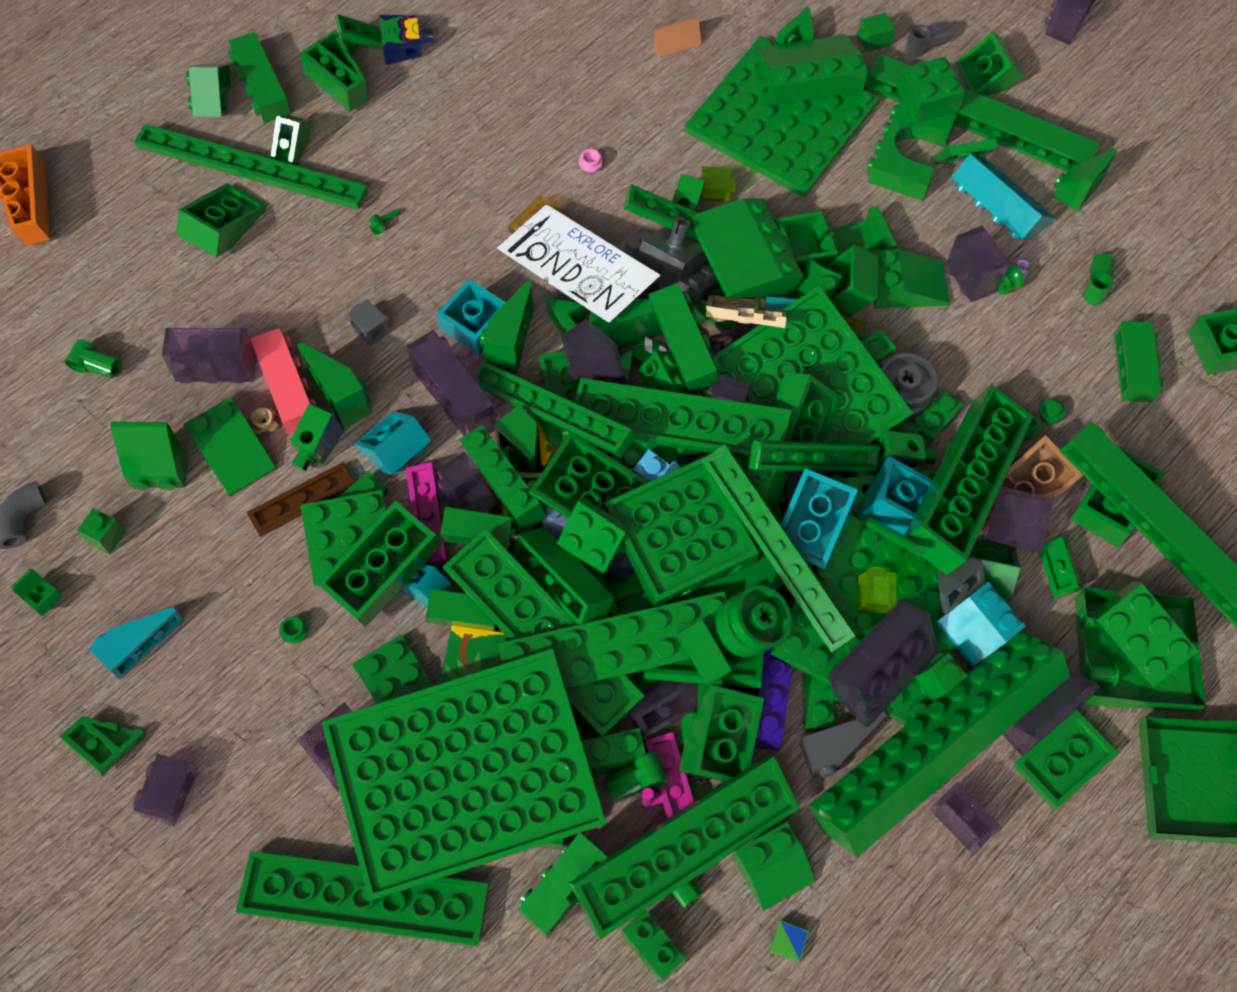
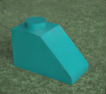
(425, 579)

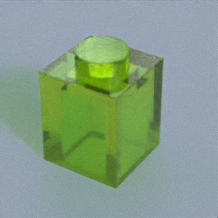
(718, 184)
(877, 590)

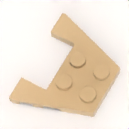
(743, 311)

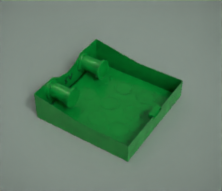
(681, 533)
(1118, 683)
(1190, 779)

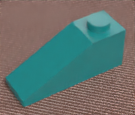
(129, 643)

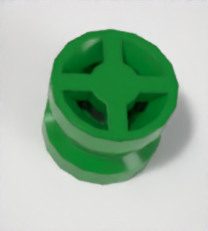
(1012, 280)

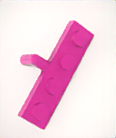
(426, 505)
(676, 792)

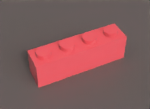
(282, 377)

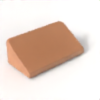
(677, 37)

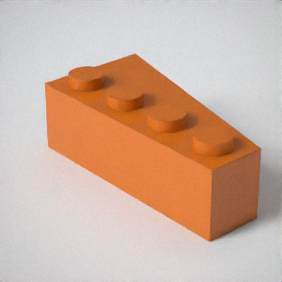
(25, 193)

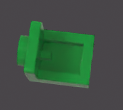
(36, 592)

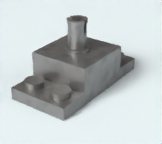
(674, 257)

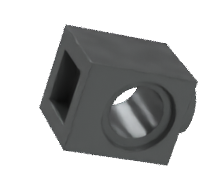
(368, 322)

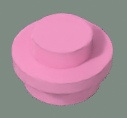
(590, 160)

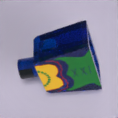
(402, 38)

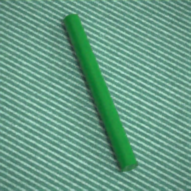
(890, 534)

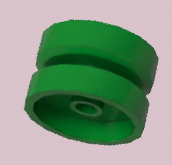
(753, 621)

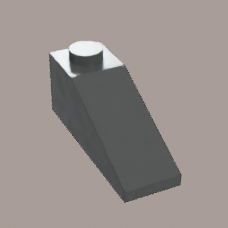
(831, 747)

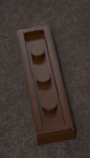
(287, 505)

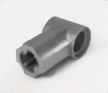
(924, 37)

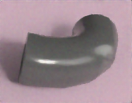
(16, 510)

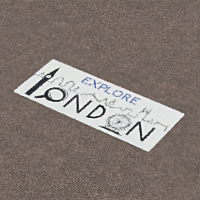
(578, 263)

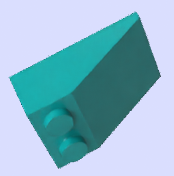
(818, 516)

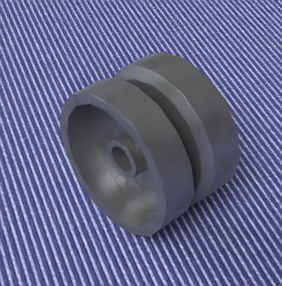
(913, 379)

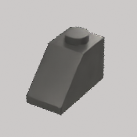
(960, 583)

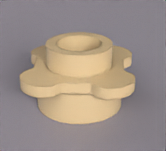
(260, 415)

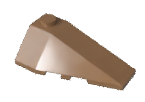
(1041, 470)

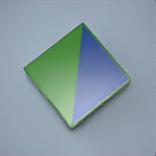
(789, 941)

